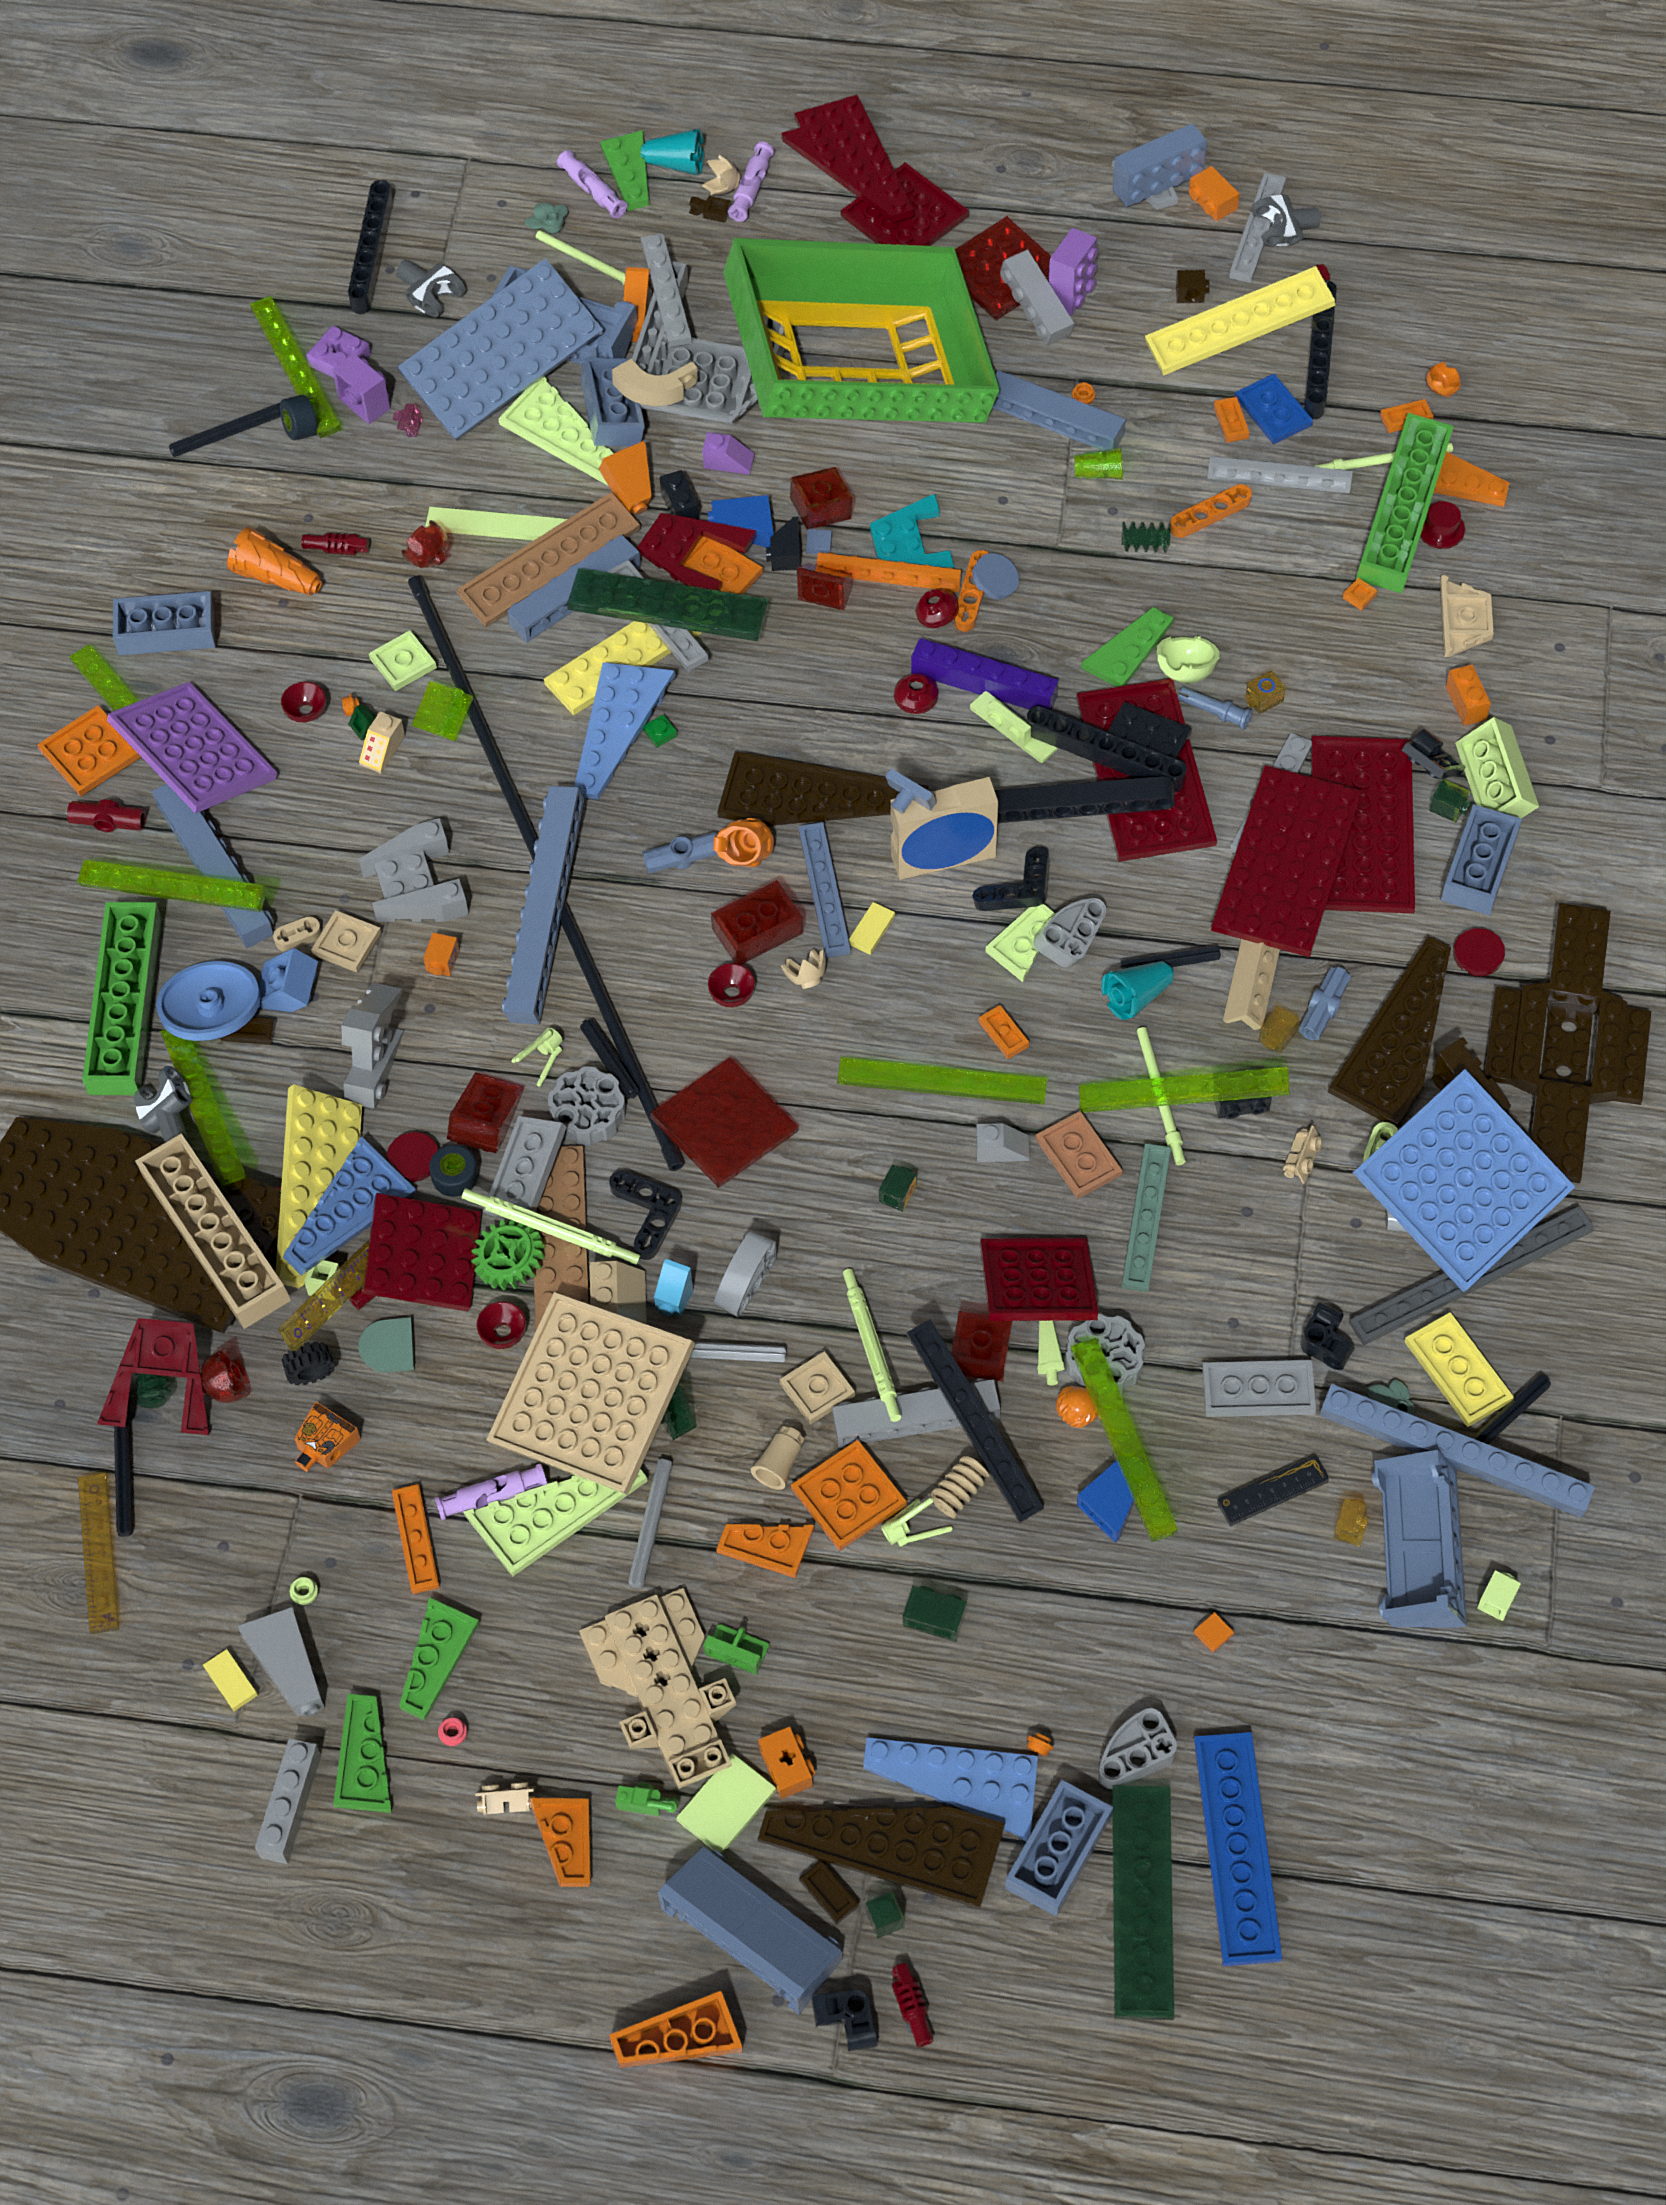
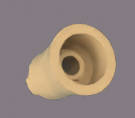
(778, 1458)

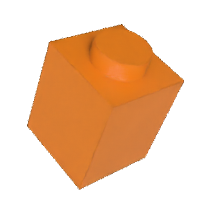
(441, 954)

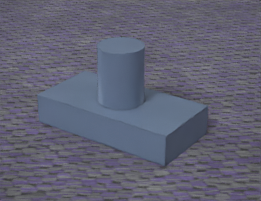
(908, 792)

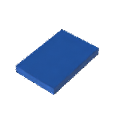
(1273, 408)

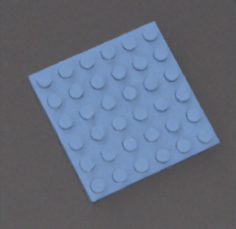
(1464, 1180)

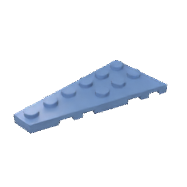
(618, 715)
(345, 1206)
(962, 1778)

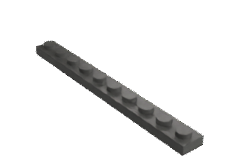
(1443, 1290)

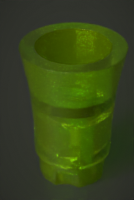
(1099, 464)

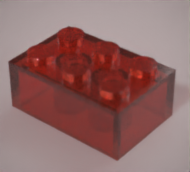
(757, 923)

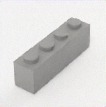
(1036, 297)
(288, 1801)

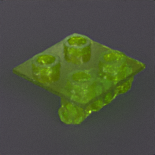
(442, 710)

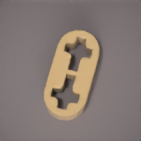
(297, 933)

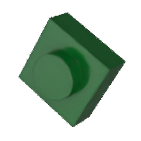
(660, 731)

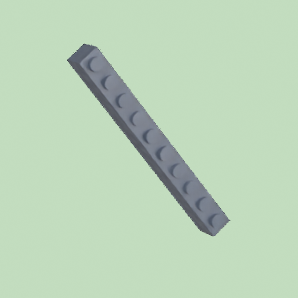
(543, 905)
(1461, 1451)

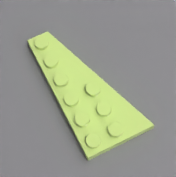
(555, 427)
(542, 1518)

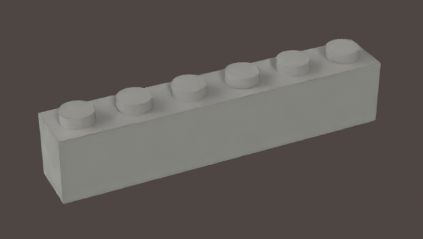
(919, 1414)

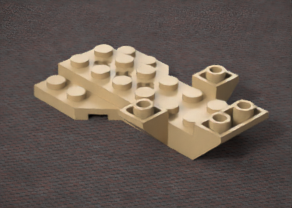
(674, 1715)

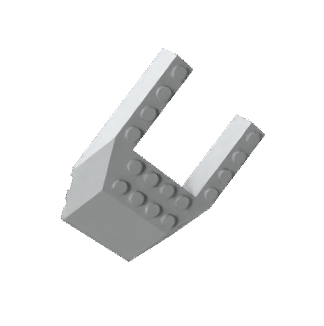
(723, 371)

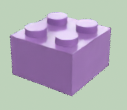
(361, 388)

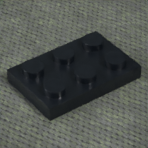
(1150, 730)

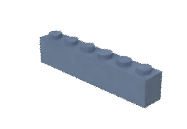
(1058, 412)
(549, 603)

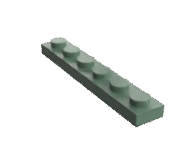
(1146, 1218)

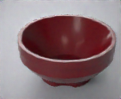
(940, 613)
(303, 694)
(916, 700)
(731, 976)
(497, 1315)

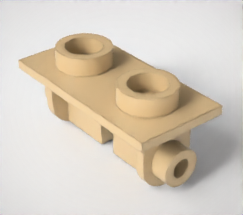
(1307, 1144)
(494, 1798)

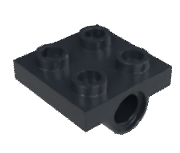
(1427, 751)

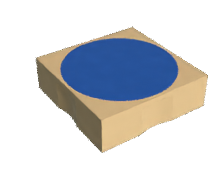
(952, 834)

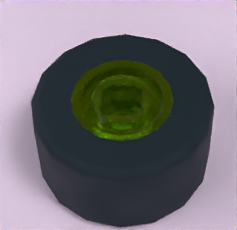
(298, 417)
(452, 1180)

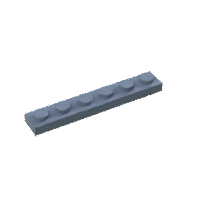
(824, 890)

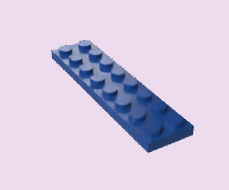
(1237, 1849)

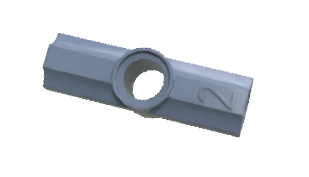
(669, 856)
(1324, 1003)

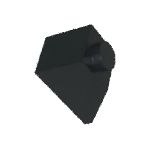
(784, 547)

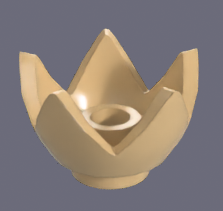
(726, 176)
(809, 972)

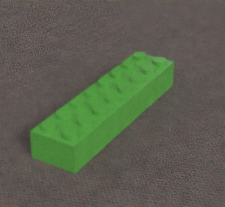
(1404, 503)
(122, 998)

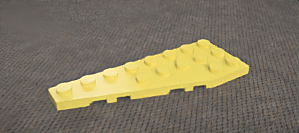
(316, 1145)

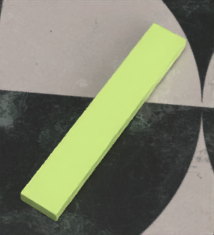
(492, 523)

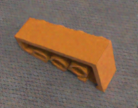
(683, 2033)

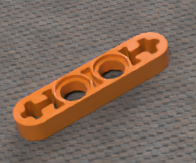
(1208, 507)
(969, 590)

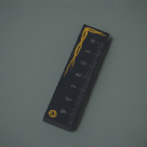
(1272, 1491)

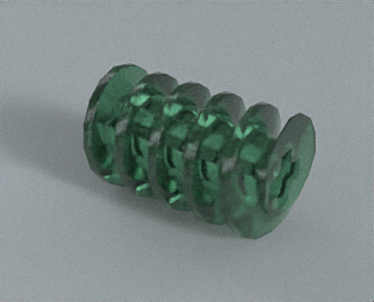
(1145, 537)
(152, 1390)

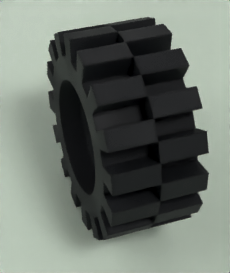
(308, 1363)

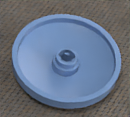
(208, 1000)

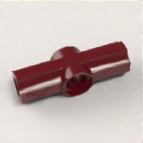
(106, 815)

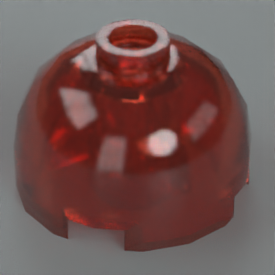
(427, 546)
(224, 1377)

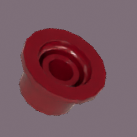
(1443, 526)

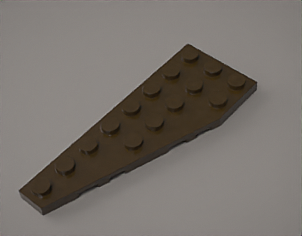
(800, 792)
(1393, 1054)
(918, 1848)

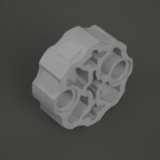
(606, 1112)
(1119, 1357)

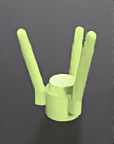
(546, 1043)
(896, 1527)

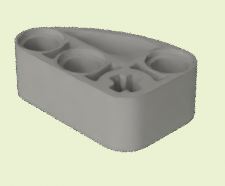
(1067, 943)
(746, 1272)
(1137, 1741)

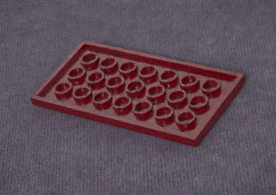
(1160, 831)
(1379, 850)
(1286, 861)

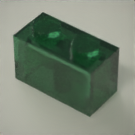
(934, 1613)

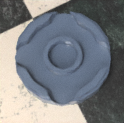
(995, 576)

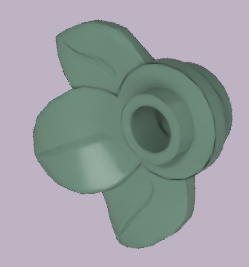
(547, 217)
(1395, 1396)

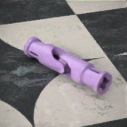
(751, 181)
(601, 192)
(472, 1498)

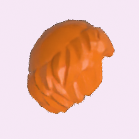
(1443, 379)
(1075, 1406)

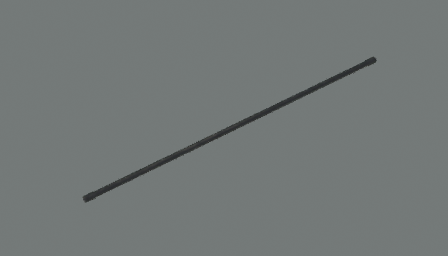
(667, 1146)

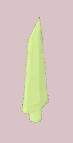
(1049, 1352)

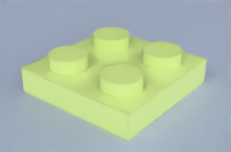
(402, 660)

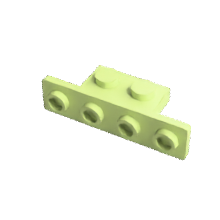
(1011, 726)

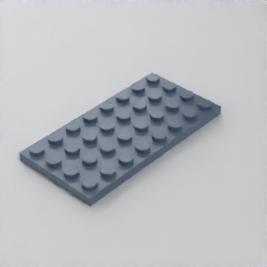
(500, 349)

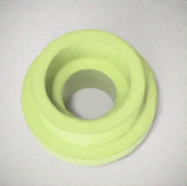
(303, 1583)

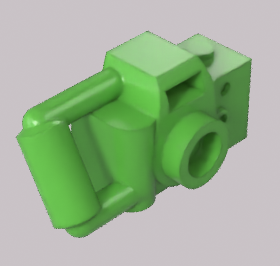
(644, 1800)

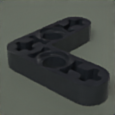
(1023, 892)
(657, 1209)

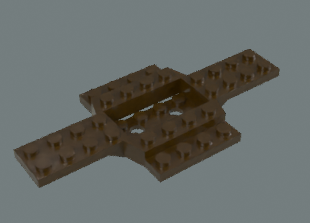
(1573, 997)

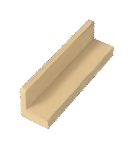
(1251, 984)

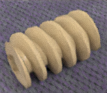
(958, 1484)

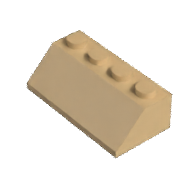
(619, 1289)

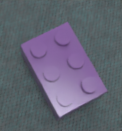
(1074, 269)

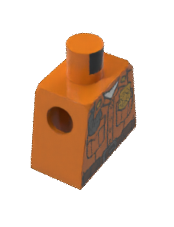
(324, 1438)

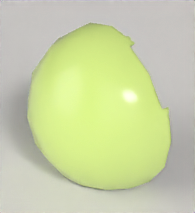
(1187, 658)

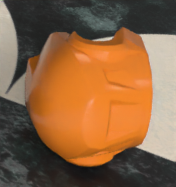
(748, 840)

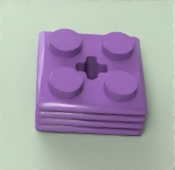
(334, 348)

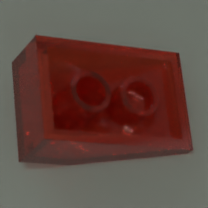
(484, 1112)

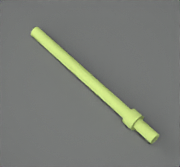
(581, 256)
(1365, 461)
(1173, 1137)

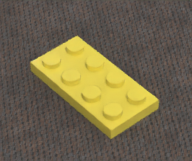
(1459, 1369)

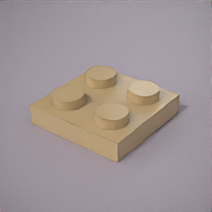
(346, 941)
(817, 1387)

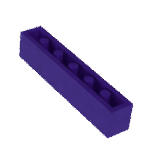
(983, 674)

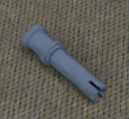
(1226, 711)

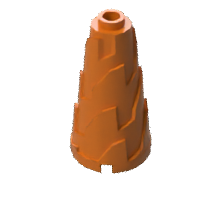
(269, 563)

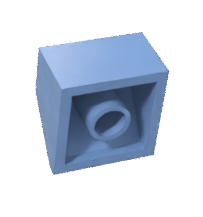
(287, 981)

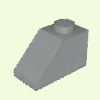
(1001, 1143)

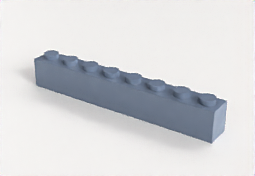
(211, 860)

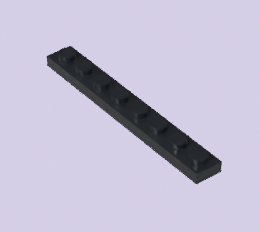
(975, 1421)

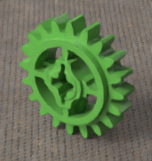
(522, 1254)

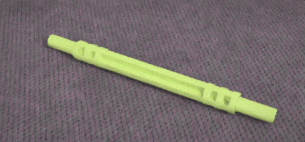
(550, 1226)
(871, 1345)

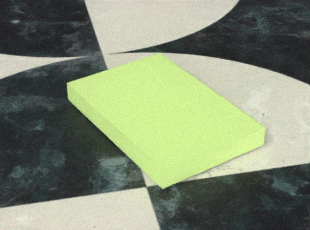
(726, 1805)

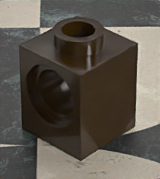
(1191, 286)

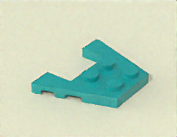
(898, 536)

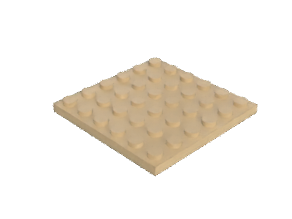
(591, 1392)

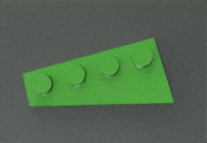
(628, 168)
(1127, 651)
(439, 1648)
(361, 1766)

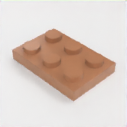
(1078, 1155)

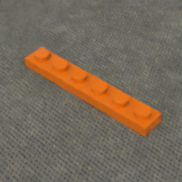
(893, 572)

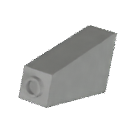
(283, 1655)

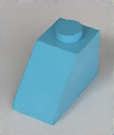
(673, 1289)

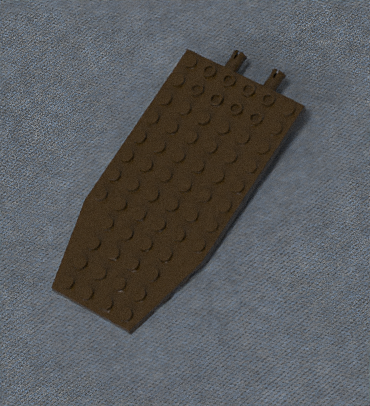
(88, 1211)

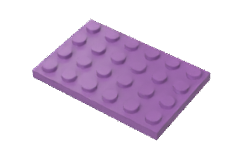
(192, 747)

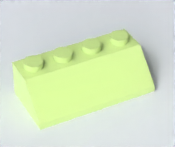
(1497, 769)

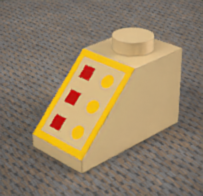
(381, 742)

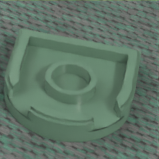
(388, 1345)

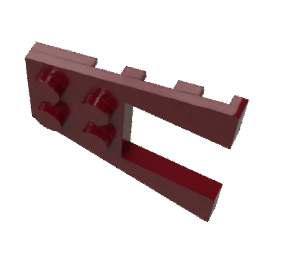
(674, 539)
(163, 1350)

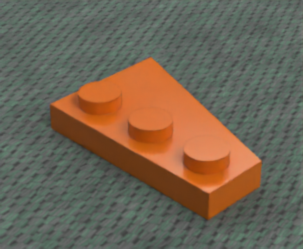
(1470, 482)
(771, 1548)
(566, 1837)

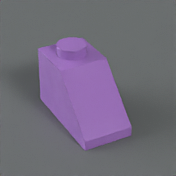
(726, 454)

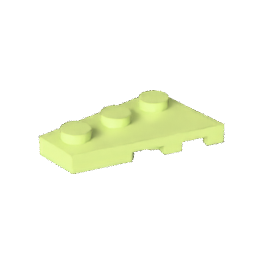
(1015, 945)

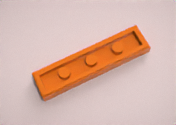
(415, 1539)

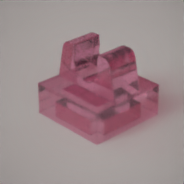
(408, 419)

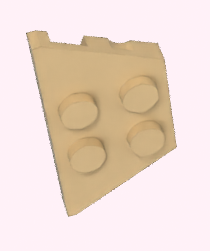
(1465, 617)

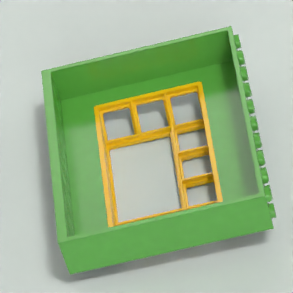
(862, 289)

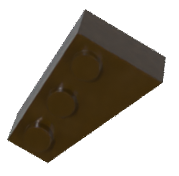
(1454, 1060)

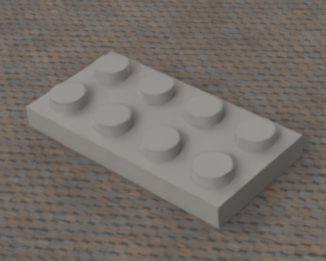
(527, 1162)
(1258, 1388)

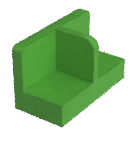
(736, 1648)

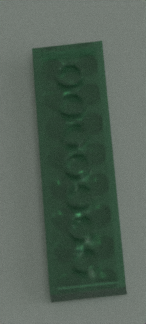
(668, 604)
(1142, 1903)

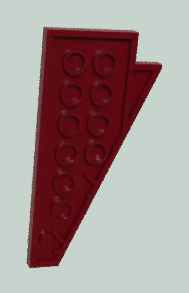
(846, 148)

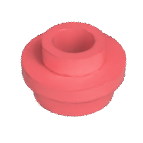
(446, 1726)

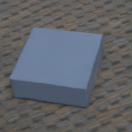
(818, 541)

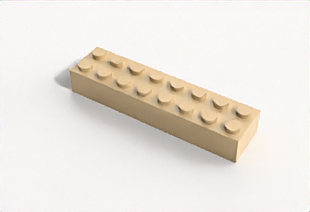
(213, 1231)

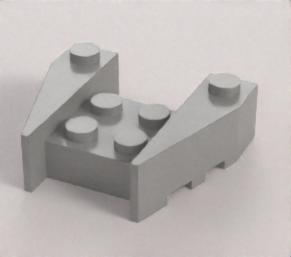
(407, 879)
(372, 1044)

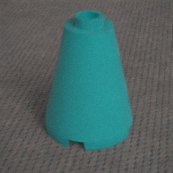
(676, 151)
(1135, 987)

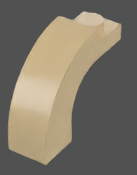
(653, 389)

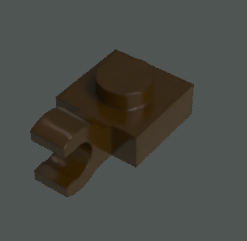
(712, 208)

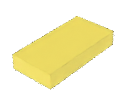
(871, 928)
(230, 1680)

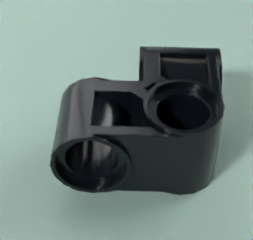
(1332, 1348)
(833, 2009)

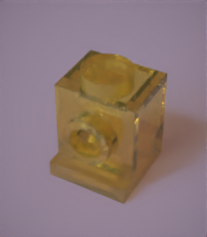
(1351, 1522)

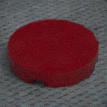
(1479, 952)
(411, 1155)

